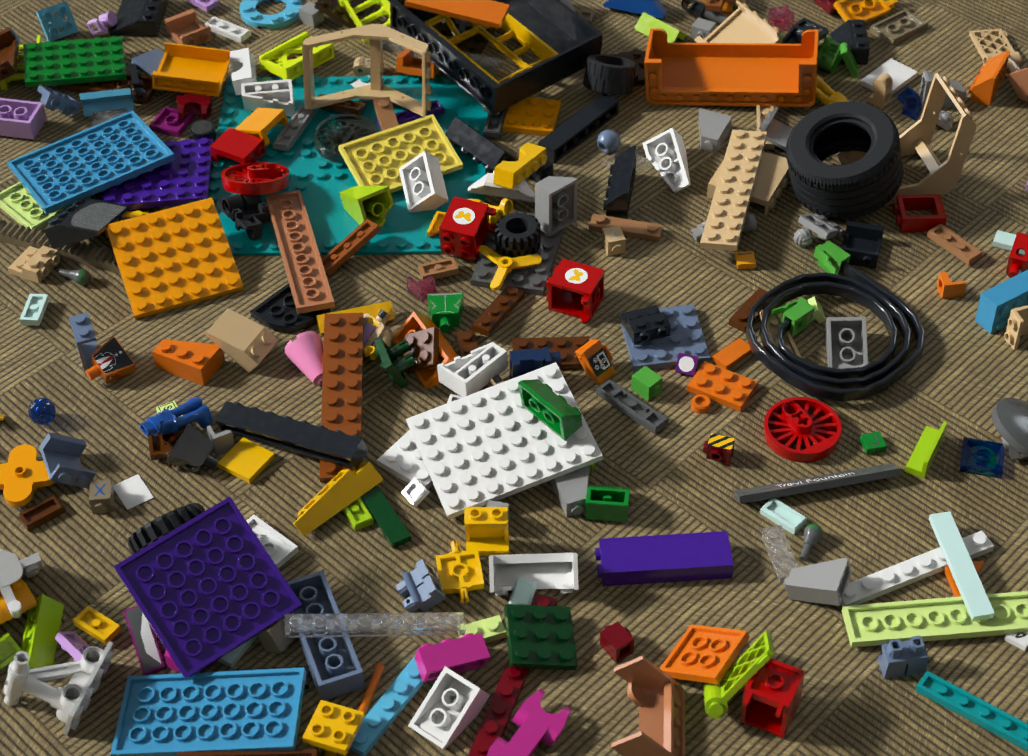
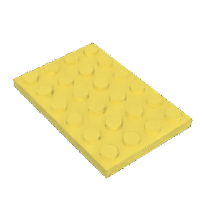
(377, 157)

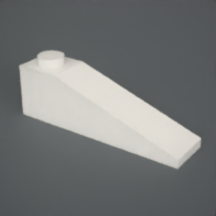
(669, 158)

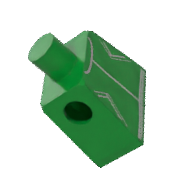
(445, 309)

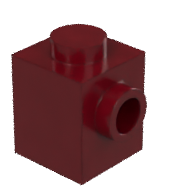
(617, 641)

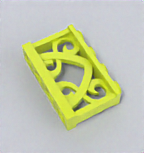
(277, 63)

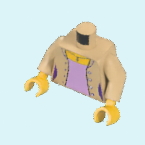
(374, 329)

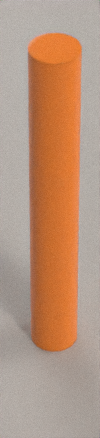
(370, 691)

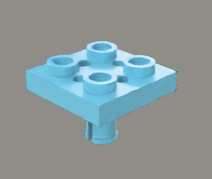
(52, 29)

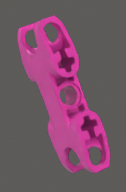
(535, 727)

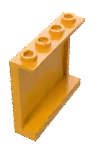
(192, 69)

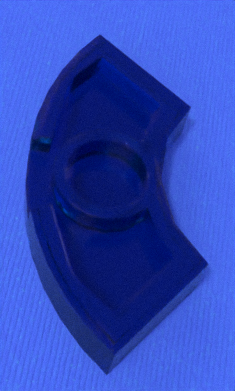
(911, 102)

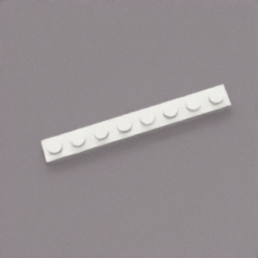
(909, 571)

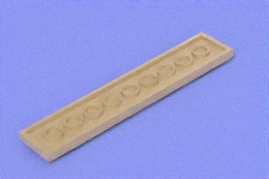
(733, 190)

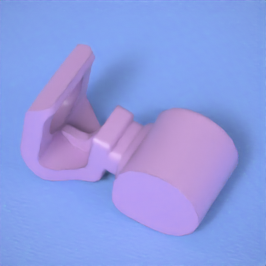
(105, 21)

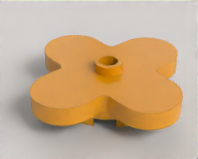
(22, 475)

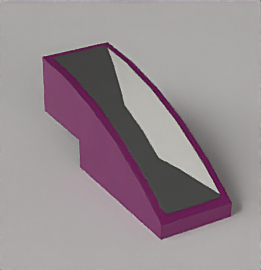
(144, 641)

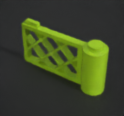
(754, 658)

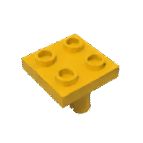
(333, 728)

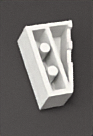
(269, 94)
(473, 371)

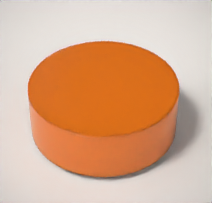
(700, 404)

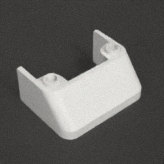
(546, 569)

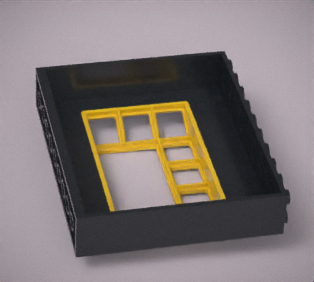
(542, 26)

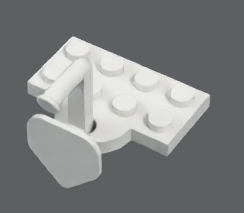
(11, 571)

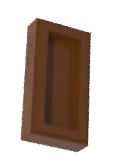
(41, 513)

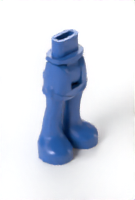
(166, 421)

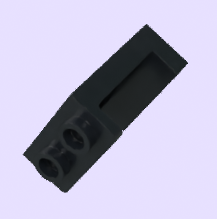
(863, 243)

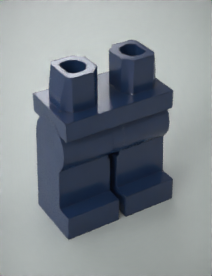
(531, 359)

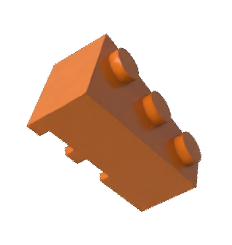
(189, 359)

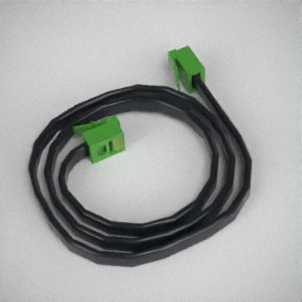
(824, 381)

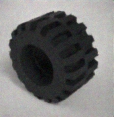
(517, 235)

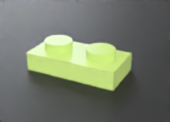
(491, 628)

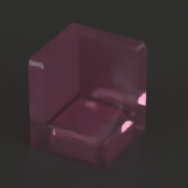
(421, 288)

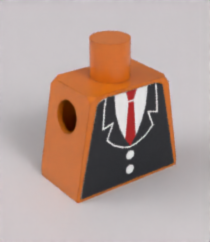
(110, 362)

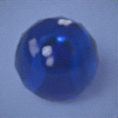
(42, 411)

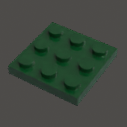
(540, 637)

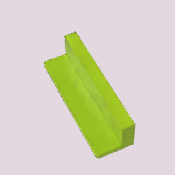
(40, 631)

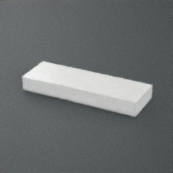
(228, 29)

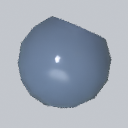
(608, 141)

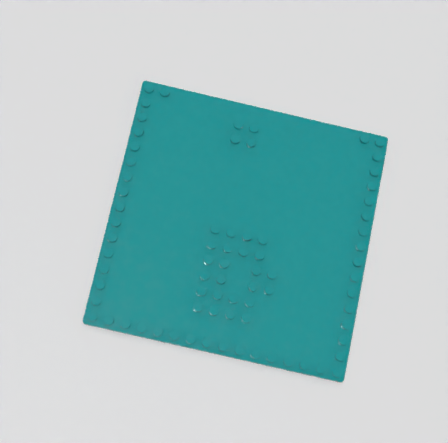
(323, 179)

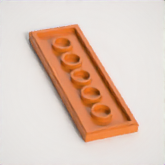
(476, 11)

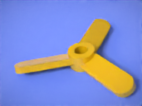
(507, 264)

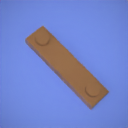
(385, 113)
(629, 227)

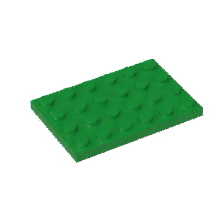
(74, 61)

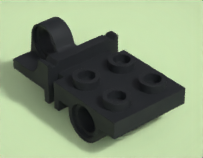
(246, 212)

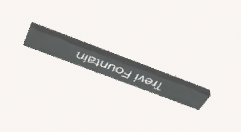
(816, 483)

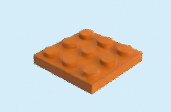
(705, 653)

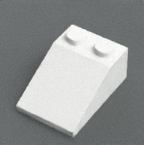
(448, 708)

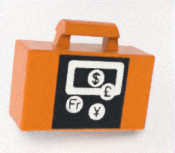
(596, 361)

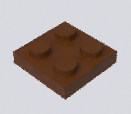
(424, 348)

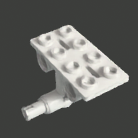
(69, 700)

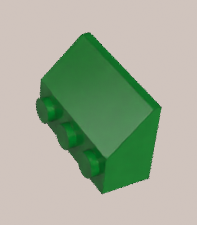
(550, 408)

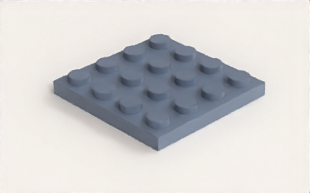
(684, 337)

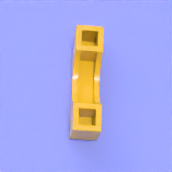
(512, 173)

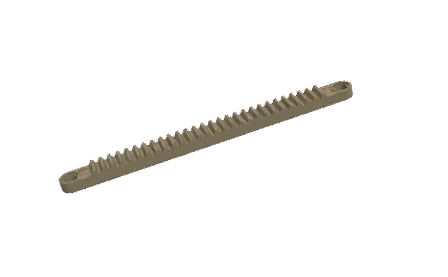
(75, 252)

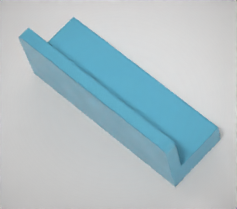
(106, 101)

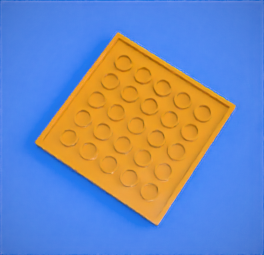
(174, 258)

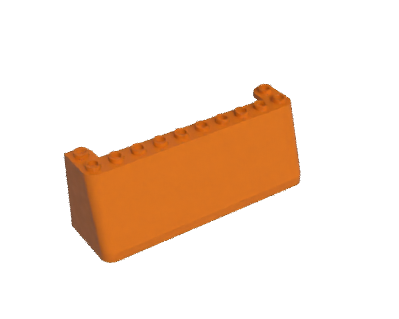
(731, 72)

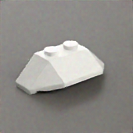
(486, 187)

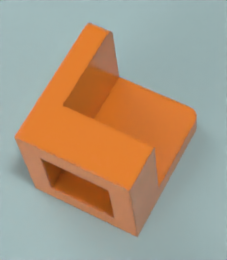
(950, 289)

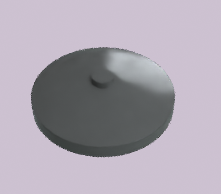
(1011, 421)

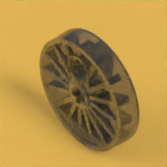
(349, 128)

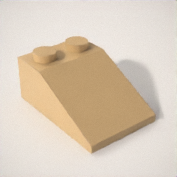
(242, 339)

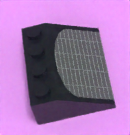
(82, 221)

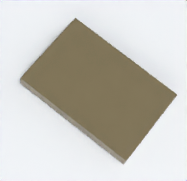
(898, 27)

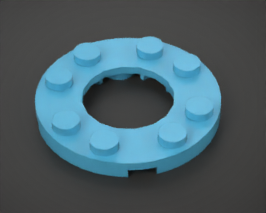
(253, 18)

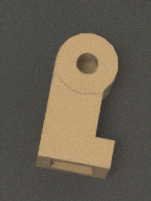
(362, 67)
(882, 90)

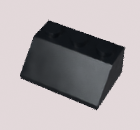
(855, 35)

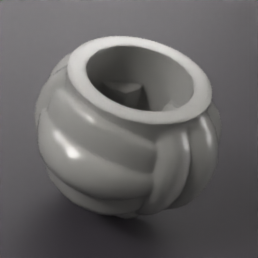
(803, 238)

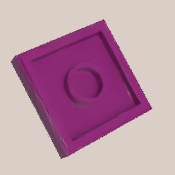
(169, 124)

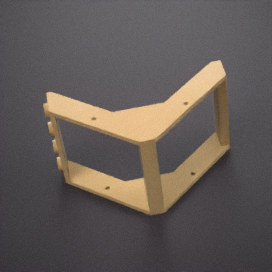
(376, 89)
(918, 137)

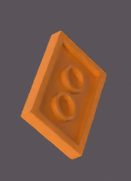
(722, 386)

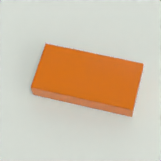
(732, 354)

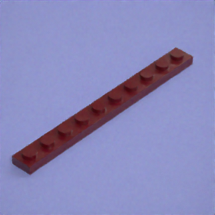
(504, 698)

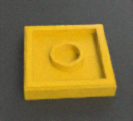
(246, 460)

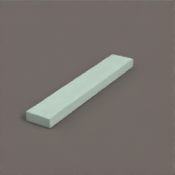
(961, 566)

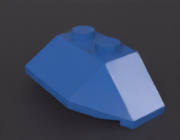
(651, 7)

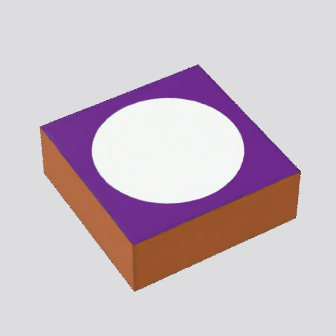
(686, 364)

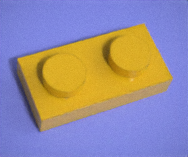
(97, 625)

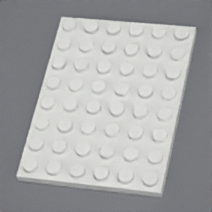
(495, 446)

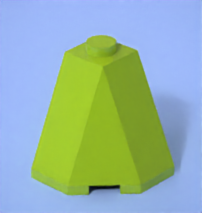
(367, 203)

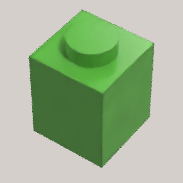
(646, 383)

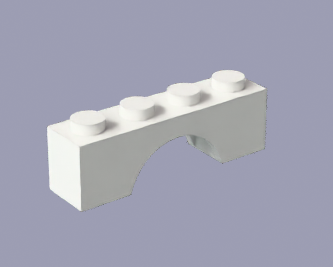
(243, 68)

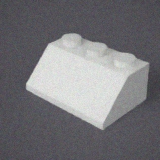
(423, 183)

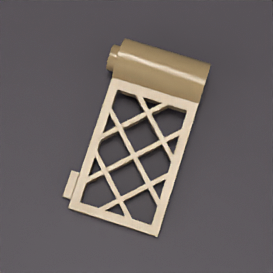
(1002, 38)

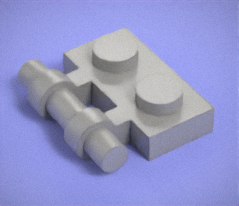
(820, 225)

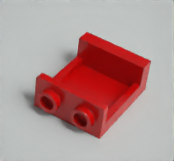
(238, 147)

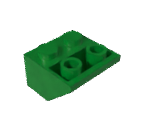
(607, 503)

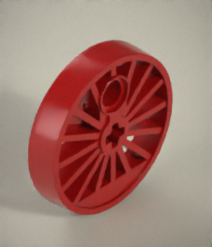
(255, 178)
(797, 426)

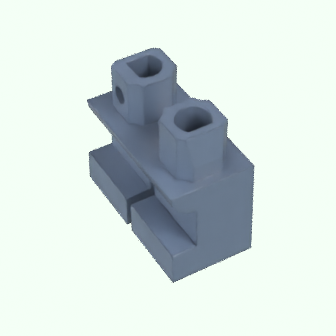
(422, 586)
(903, 658)

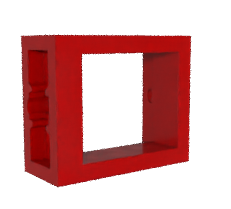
(919, 202)

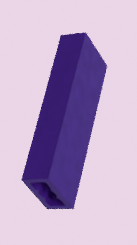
(664, 558)

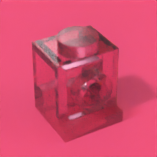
(780, 17)

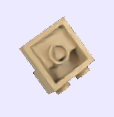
(35, 263)

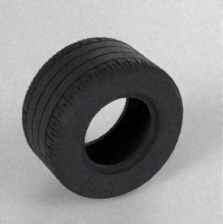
(852, 188)

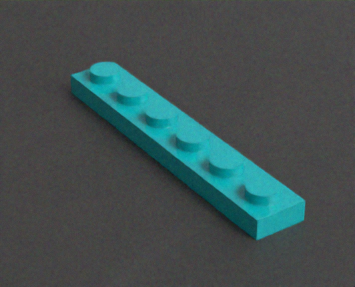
(974, 709)

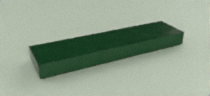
(385, 517)

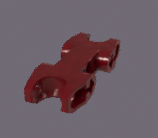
(195, 104)

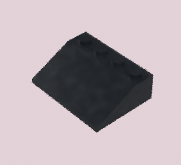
(139, 18)

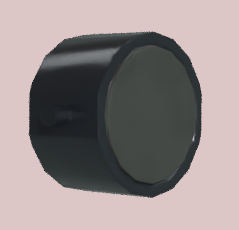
(202, 129)

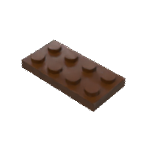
(564, 345)

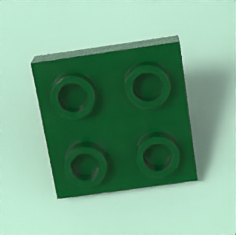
(390, 362)

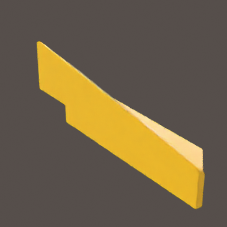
(337, 495)

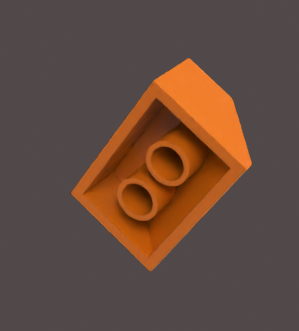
(989, 79)

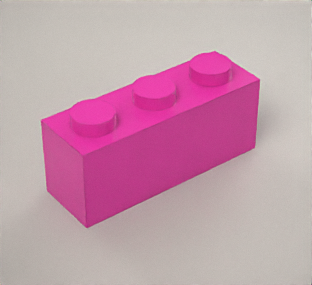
(457, 655)

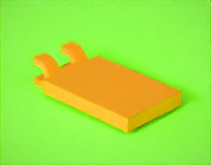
(864, 9)

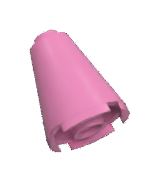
(307, 355)

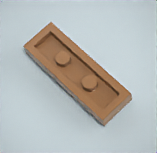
(954, 244)

